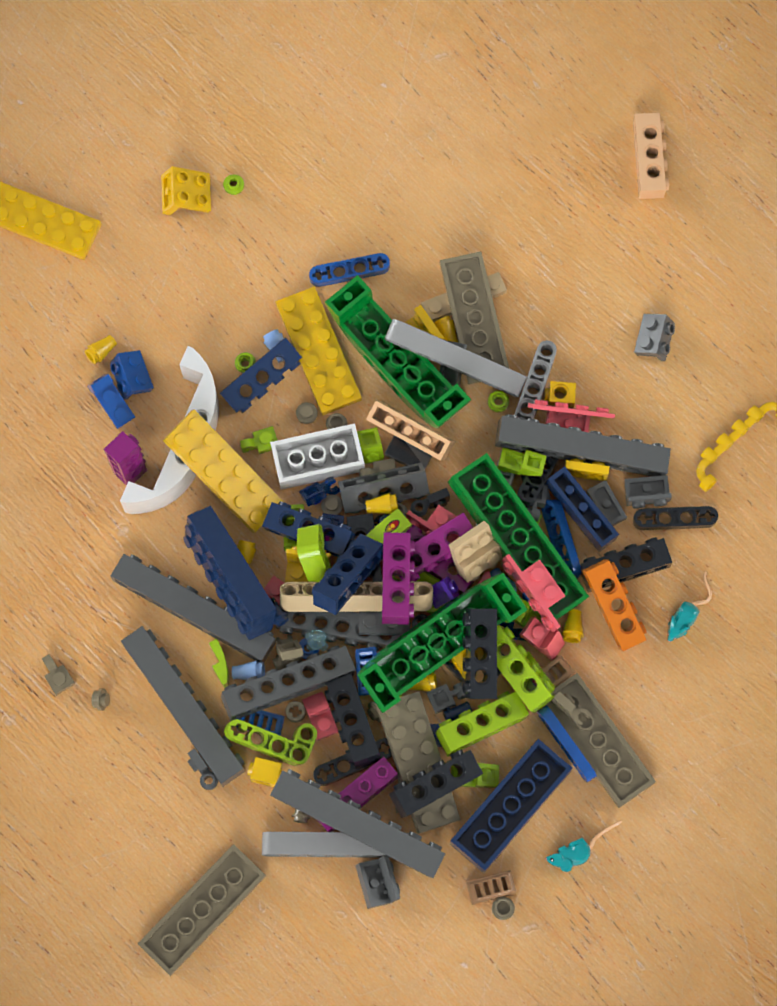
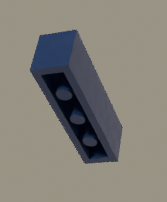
(582, 509)

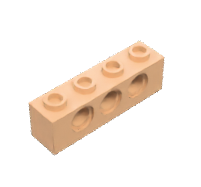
(648, 186)
(410, 430)

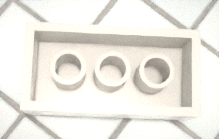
(317, 456)

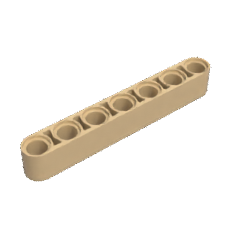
(367, 598)

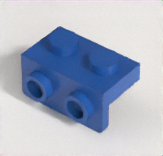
(131, 374)

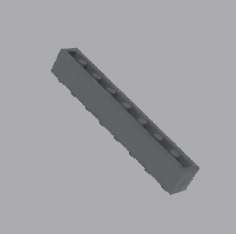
(590, 446)
(189, 606)
(182, 705)
(358, 824)

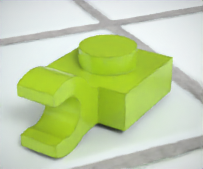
(260, 441)

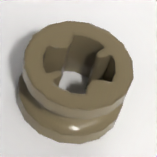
(290, 715)

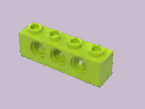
(544, 691)
(514, 713)

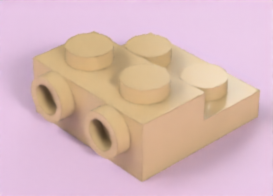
(475, 552)

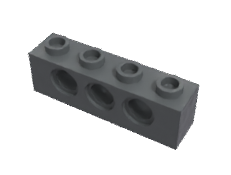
(392, 479)

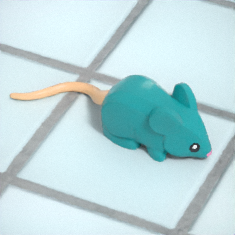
(686, 616)
(576, 853)

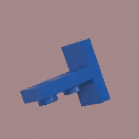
(111, 400)

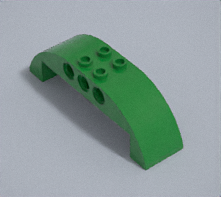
(405, 372)
(435, 641)

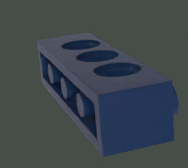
(291, 361)
(281, 512)
(347, 574)

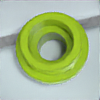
(233, 190)
(244, 357)
(498, 395)

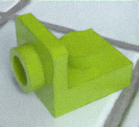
(370, 445)

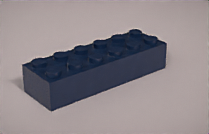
(229, 573)
(511, 806)

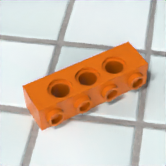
(635, 632)

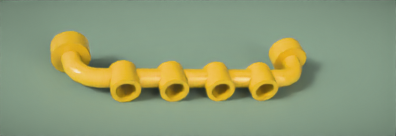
(725, 442)

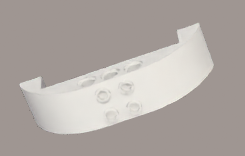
(175, 474)

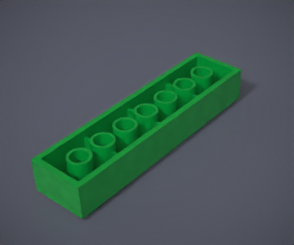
(493, 500)

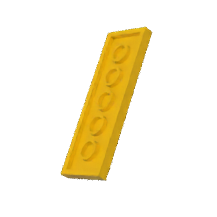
(47, 221)
(320, 351)
(222, 470)

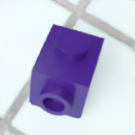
(444, 591)

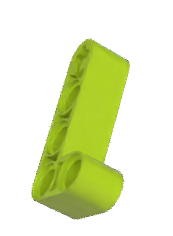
(311, 552)
(268, 738)

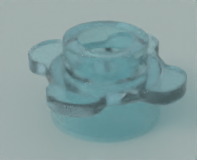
(320, 637)

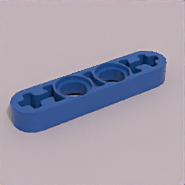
(348, 266)
(554, 510)
(566, 743)

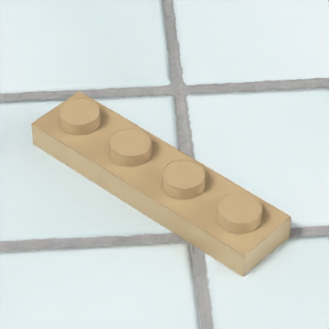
(439, 306)

